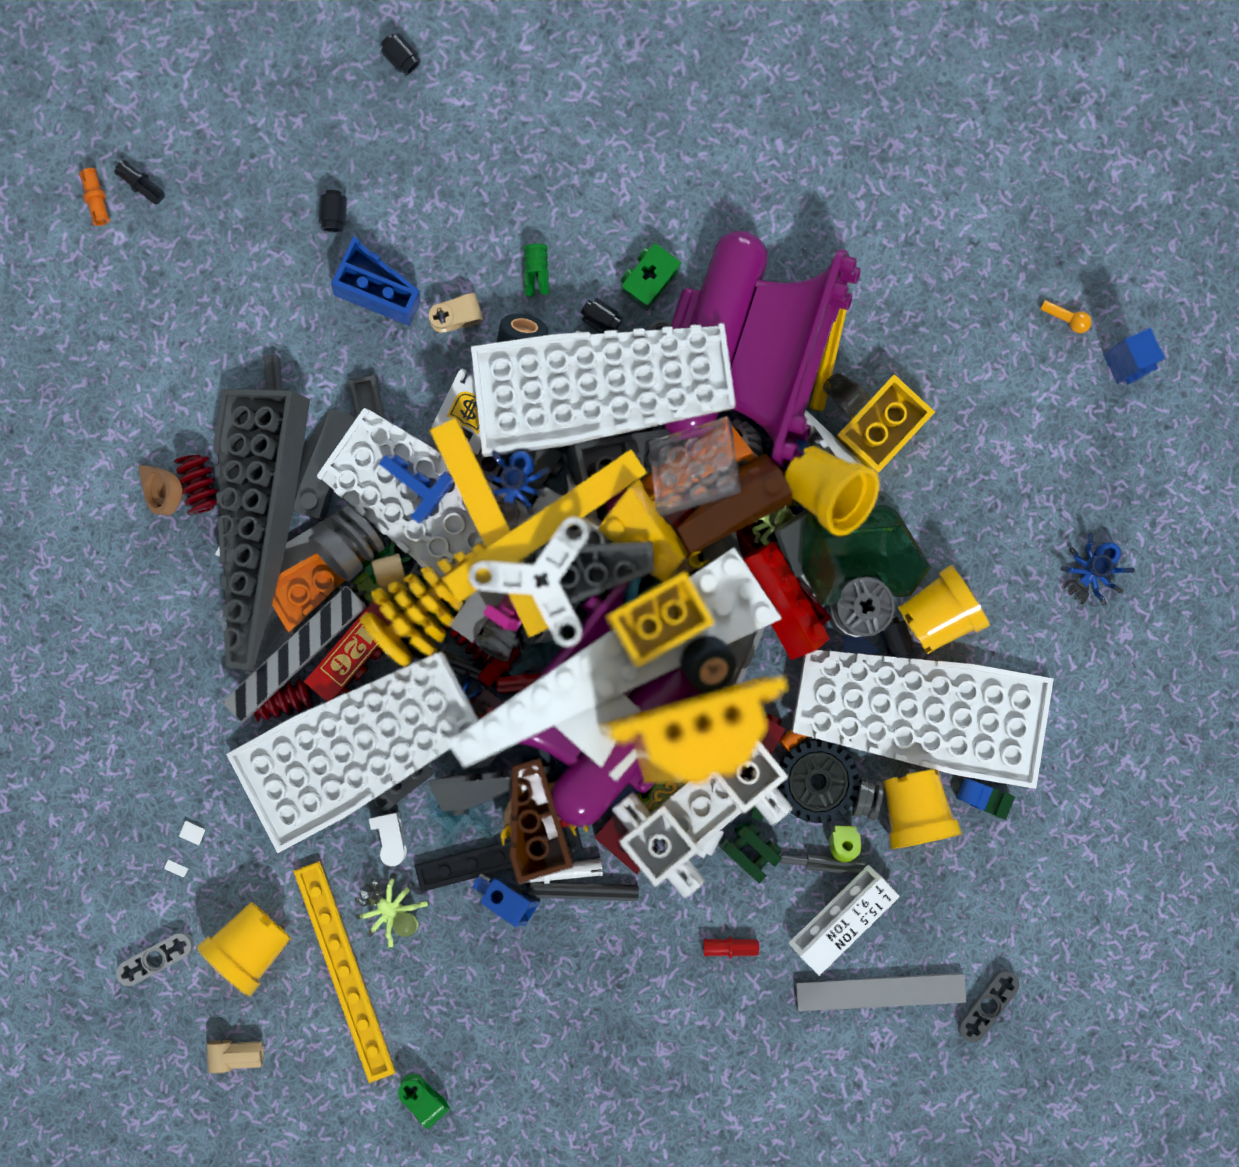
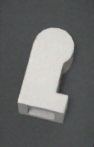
(392, 838)

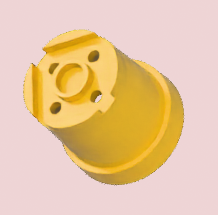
(833, 489)
(943, 611)
(918, 810)
(245, 948)

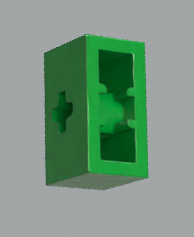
(647, 291)

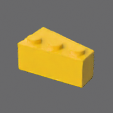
(638, 521)

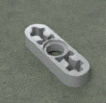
(133, 962)

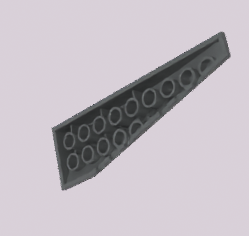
(258, 474)

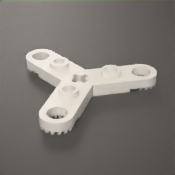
(520, 579)

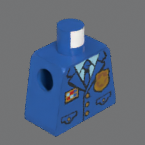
(516, 904)

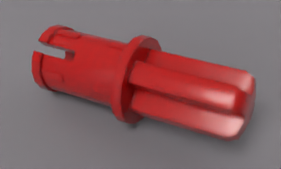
(496, 668)
(515, 683)
(731, 947)

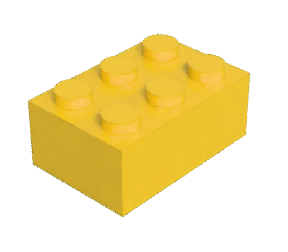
(885, 424)
(659, 619)

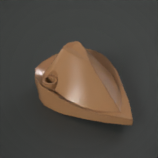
(160, 489)

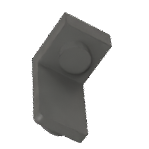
(400, 790)

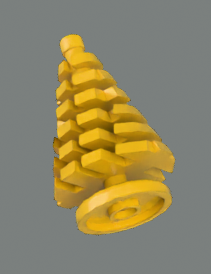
(417, 611)

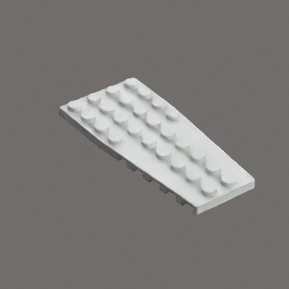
(597, 385)
(388, 503)
(927, 713)
(350, 749)

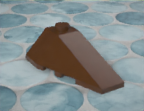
(761, 494)
(537, 833)

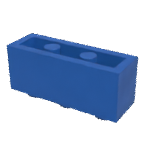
(1134, 357)

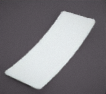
(191, 833)

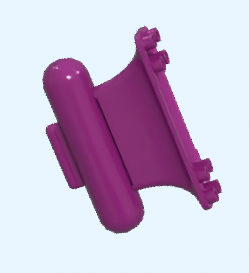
(771, 333)
(585, 787)

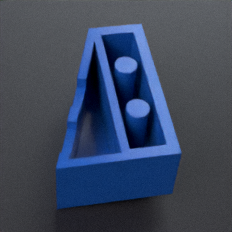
(374, 285)

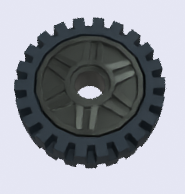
(839, 776)

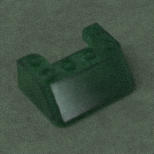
(876, 548)

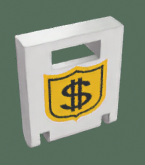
(462, 404)

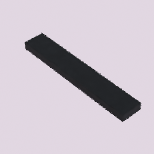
(474, 862)

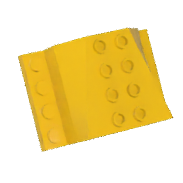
(698, 733)

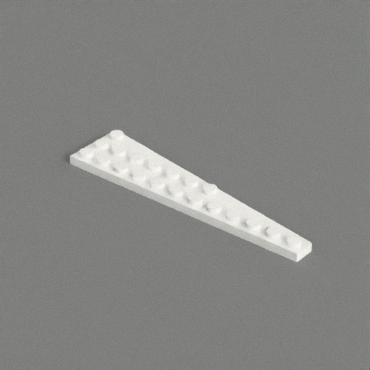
(605, 670)

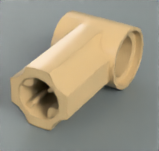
(229, 1056)

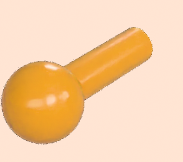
(1079, 322)

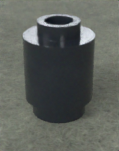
(400, 53)
(332, 211)
(600, 316)
(897, 638)

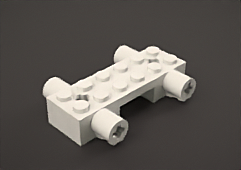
(695, 816)

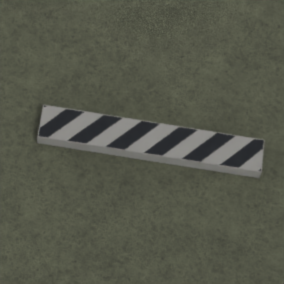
(294, 654)

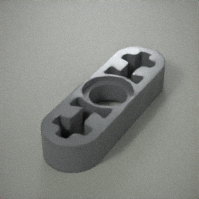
(982, 1027)

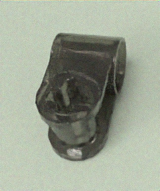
(845, 393)

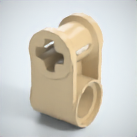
(458, 313)
(388, 571)

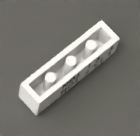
(843, 920)

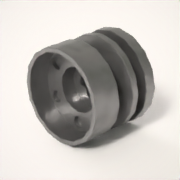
(341, 547)
(848, 614)

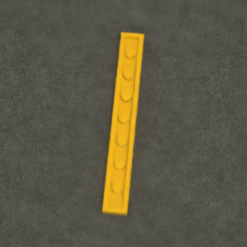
(482, 508)
(545, 524)
(344, 971)

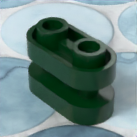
(749, 834)

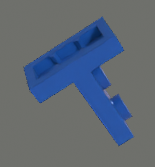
(419, 484)

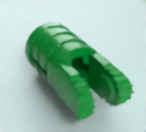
(536, 265)

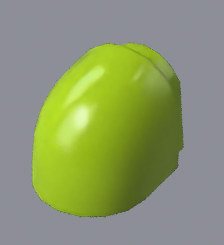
(845, 843)

